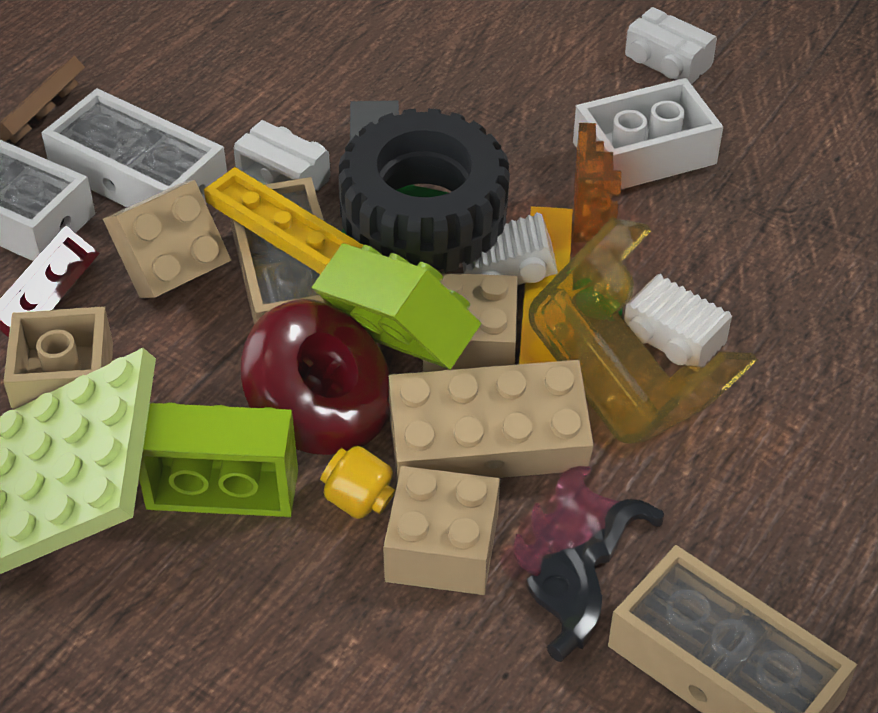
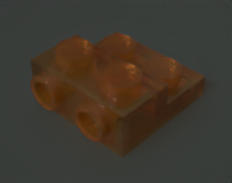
(593, 185)

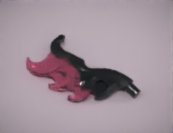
(568, 549)

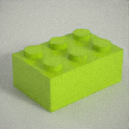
(399, 303)
(219, 460)

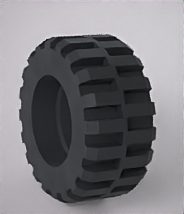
(425, 151)

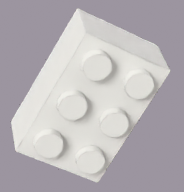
(654, 131)

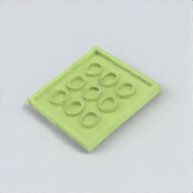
(73, 459)

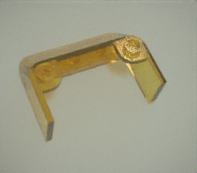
(621, 379)

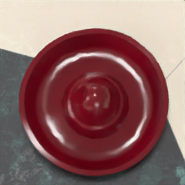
(322, 369)

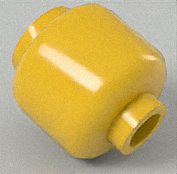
(358, 482)

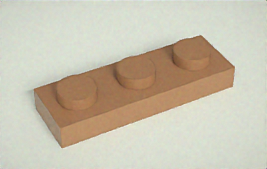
(39, 102)

